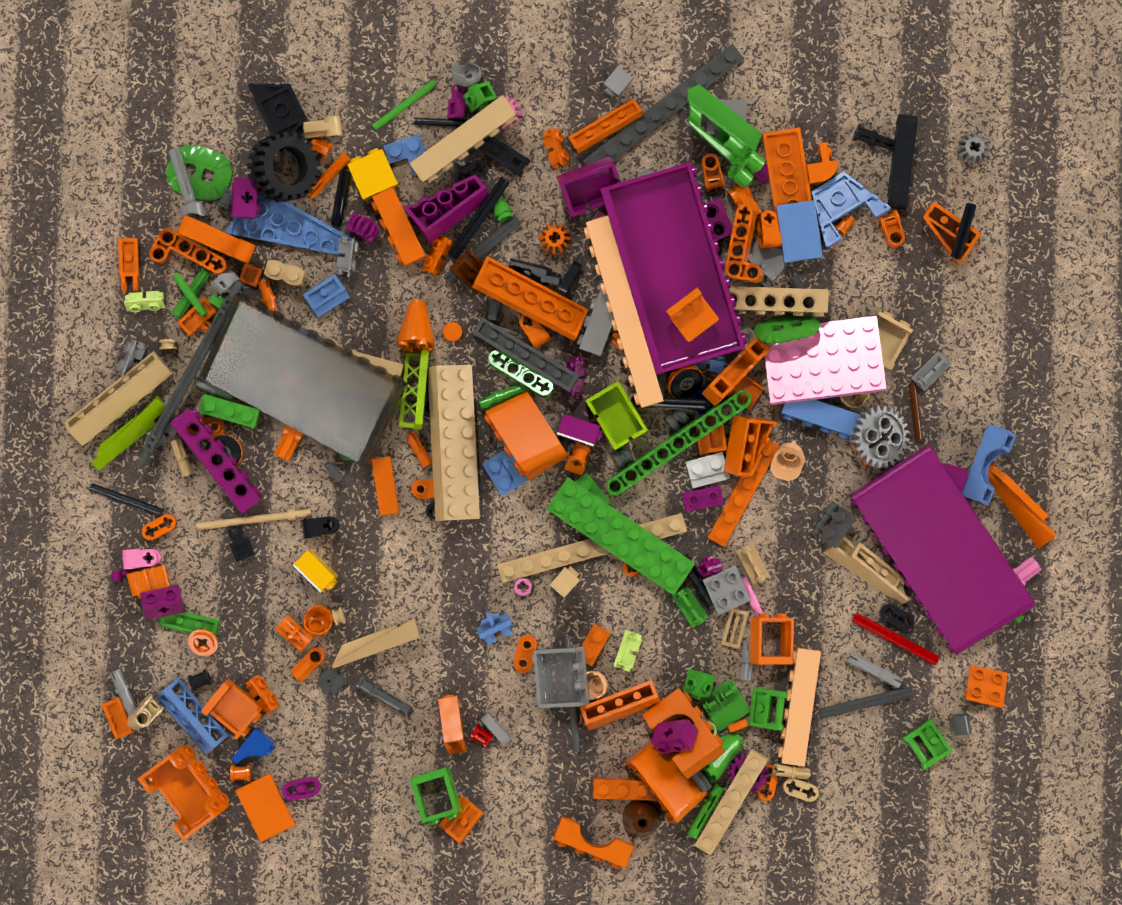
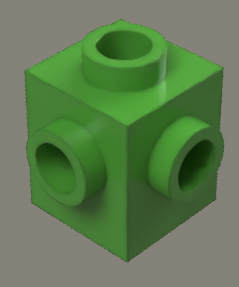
(479, 96)
(698, 684)

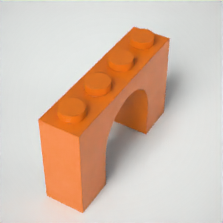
(706, 746)

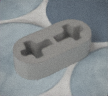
(496, 729)

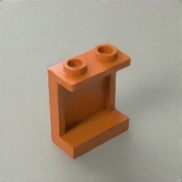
(233, 708)

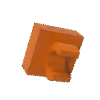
(321, 147)

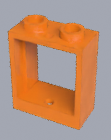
(786, 640)

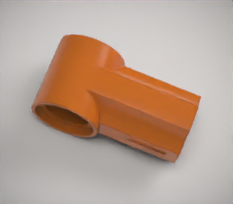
(743, 196)
(288, 443)
(307, 664)

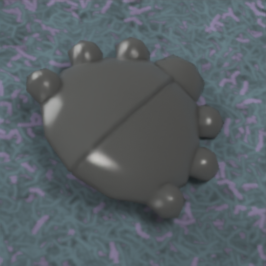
(331, 681)

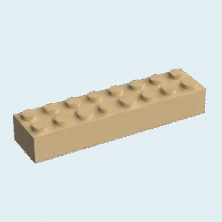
(453, 442)

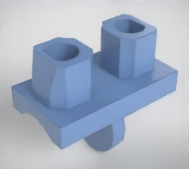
(493, 624)

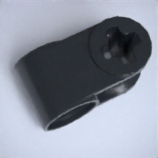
(317, 526)

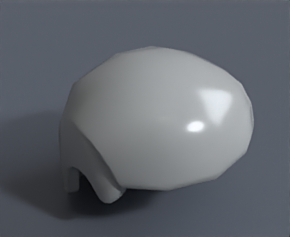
(469, 79)

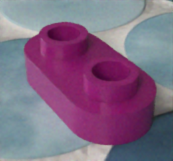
(302, 789)

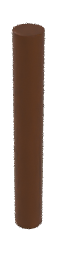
(915, 411)

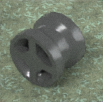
(622, 456)

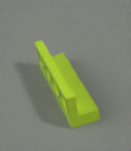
(420, 395)

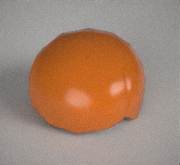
(317, 620)

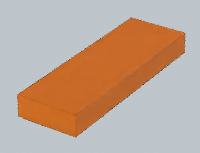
(385, 486)

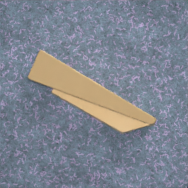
(869, 568)
(376, 642)

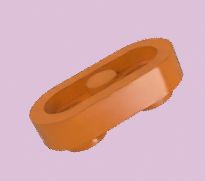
(210, 421)
(428, 489)
(524, 653)

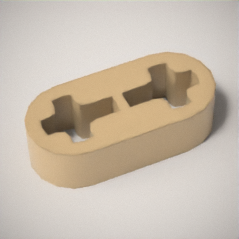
(798, 793)

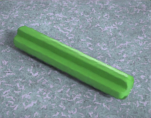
(195, 286)

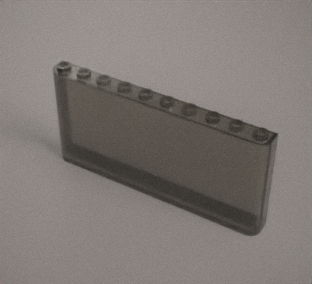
(303, 379)

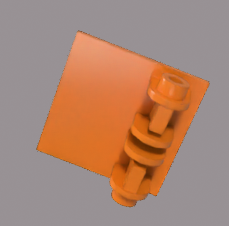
(986, 686)

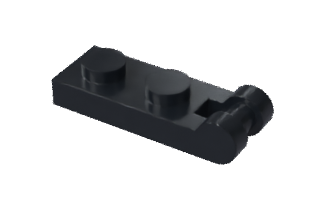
(504, 155)

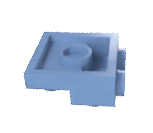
(503, 472)

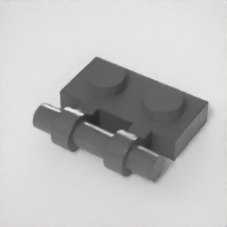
(837, 527)

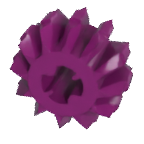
(362, 227)

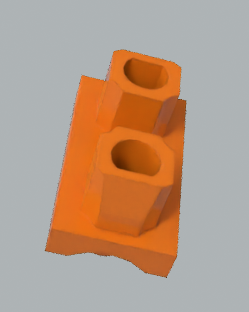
(294, 633)

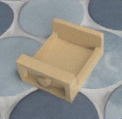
(892, 337)

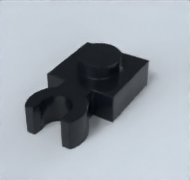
(241, 546)

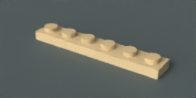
(731, 801)

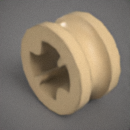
(168, 344)
(338, 616)

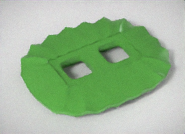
(203, 159)
(766, 333)

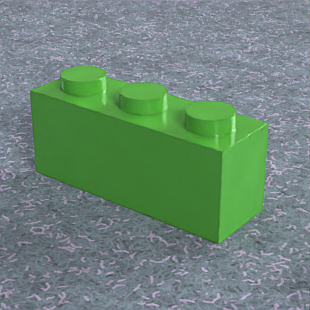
(230, 411)

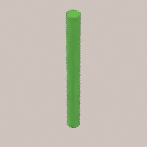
(404, 105)

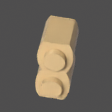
(290, 274)

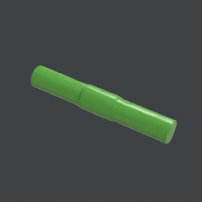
(189, 294)

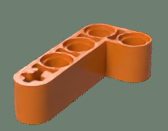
(216, 239)
(745, 242)
(192, 253)

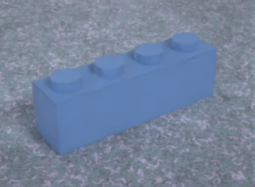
(821, 414)

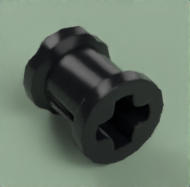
(200, 680)

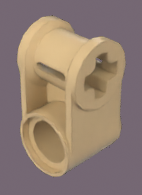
(147, 711)

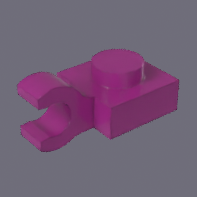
(456, 105)

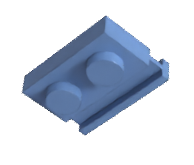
(326, 296)

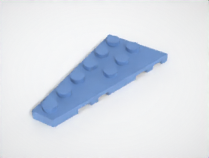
(287, 226)

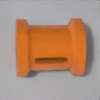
(240, 773)

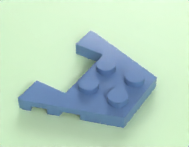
(838, 199)

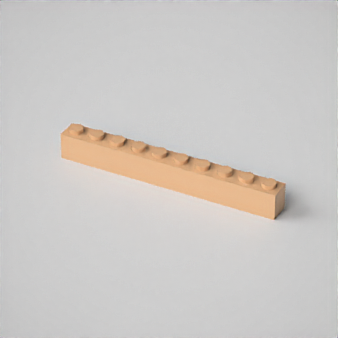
(624, 311)

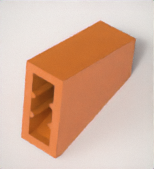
(452, 724)

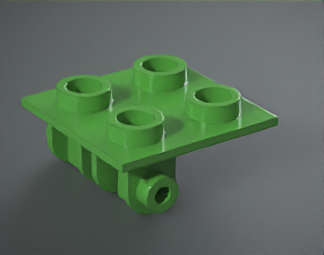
(725, 705)

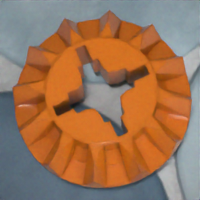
(204, 649)

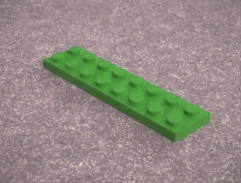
(620, 536)

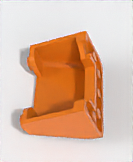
(665, 781)

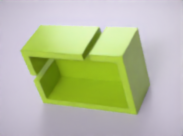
(616, 415)

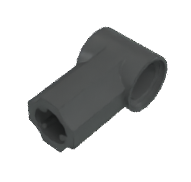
(960, 724)

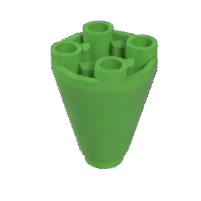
(731, 746)

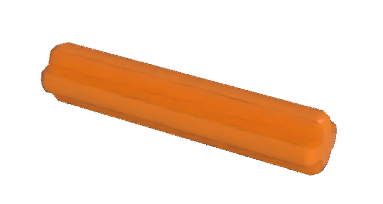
(329, 174)

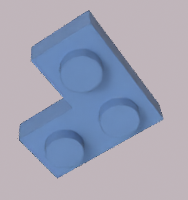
(405, 149)

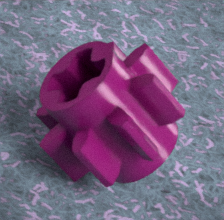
(710, 566)

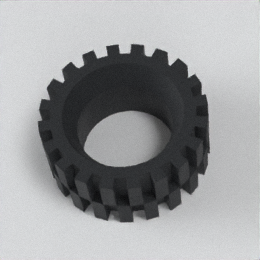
(263, 167)

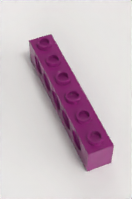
(241, 501)

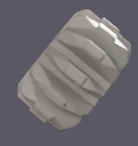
(973, 155)

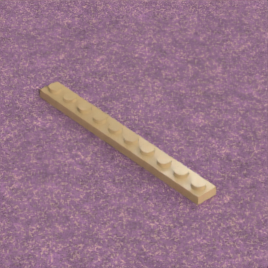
(580, 551)

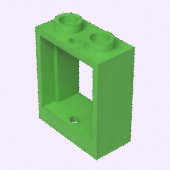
(454, 798)

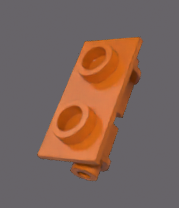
(559, 155)
(439, 248)
(258, 686)

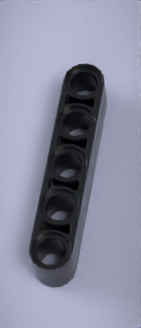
(902, 161)

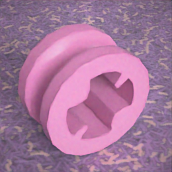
(527, 582)

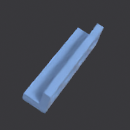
(189, 718)

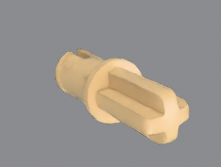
(181, 457)
(791, 771)

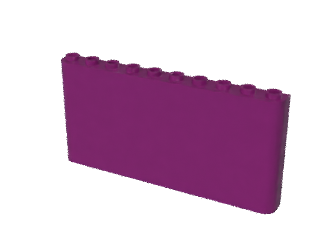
(668, 255)
(942, 549)

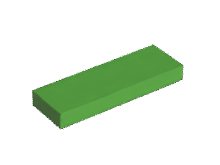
(190, 622)

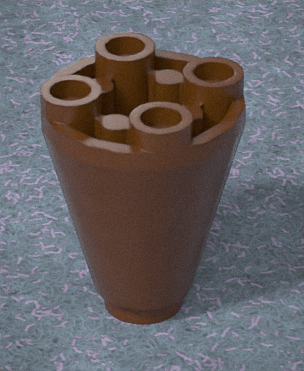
(637, 811)

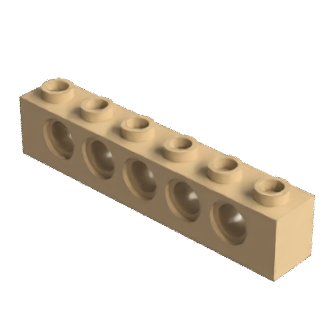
(820, 297)

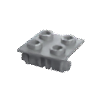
(769, 260)
(726, 590)

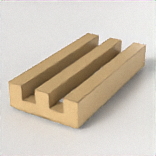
(730, 643)

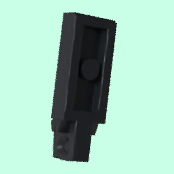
(538, 273)

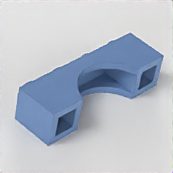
(994, 443)

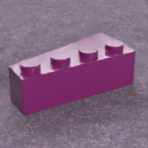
(447, 207)

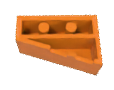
(945, 227)
(745, 444)

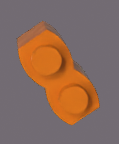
(148, 579)

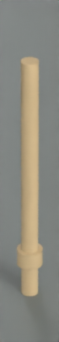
(291, 514)

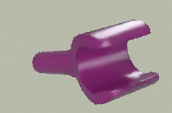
(117, 575)

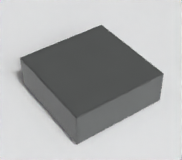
(335, 473)

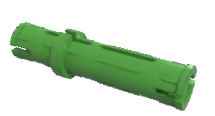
(502, 396)
(706, 810)

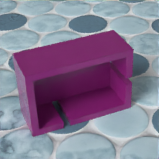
(585, 185)

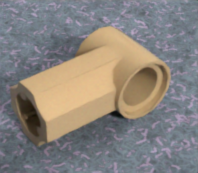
(326, 128)

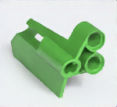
(736, 137)

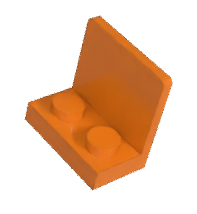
(692, 315)

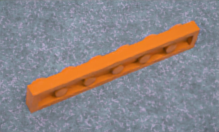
(740, 498)

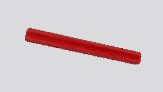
(895, 638)

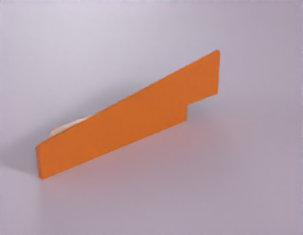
(1022, 507)

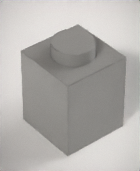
(617, 82)

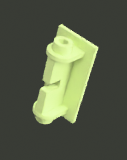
(135, 302)
(630, 642)

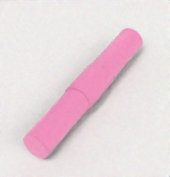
(754, 602)

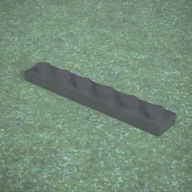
(526, 354)

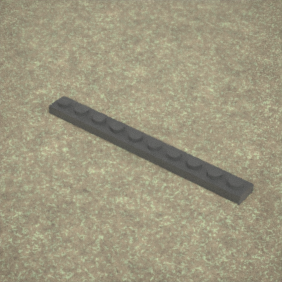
(666, 106)

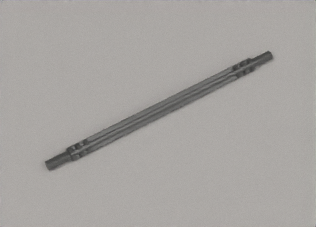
(187, 378)

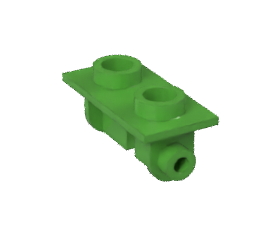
(690, 606)

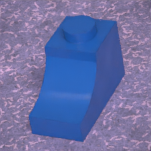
(256, 745)

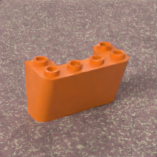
(525, 435)
(186, 789)

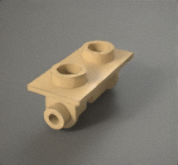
(752, 563)

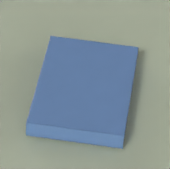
(799, 231)

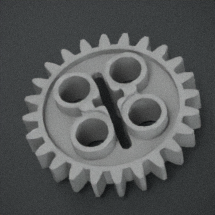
(888, 449)

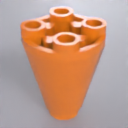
(416, 329)

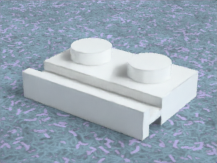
(707, 470)

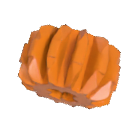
(560, 242)

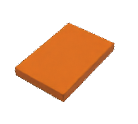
(265, 807)

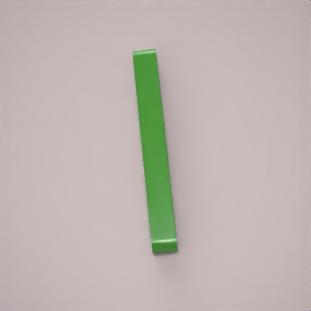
(682, 433)

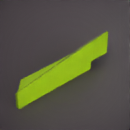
(129, 433)

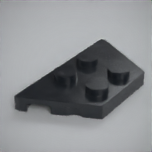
(279, 107)

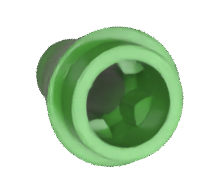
(502, 210)

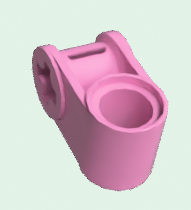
(138, 558)

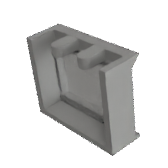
(561, 677)

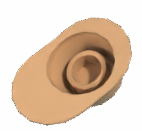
(788, 461)

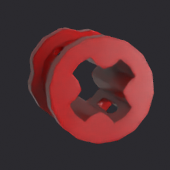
(488, 736)

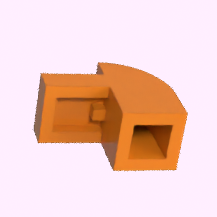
(823, 171)

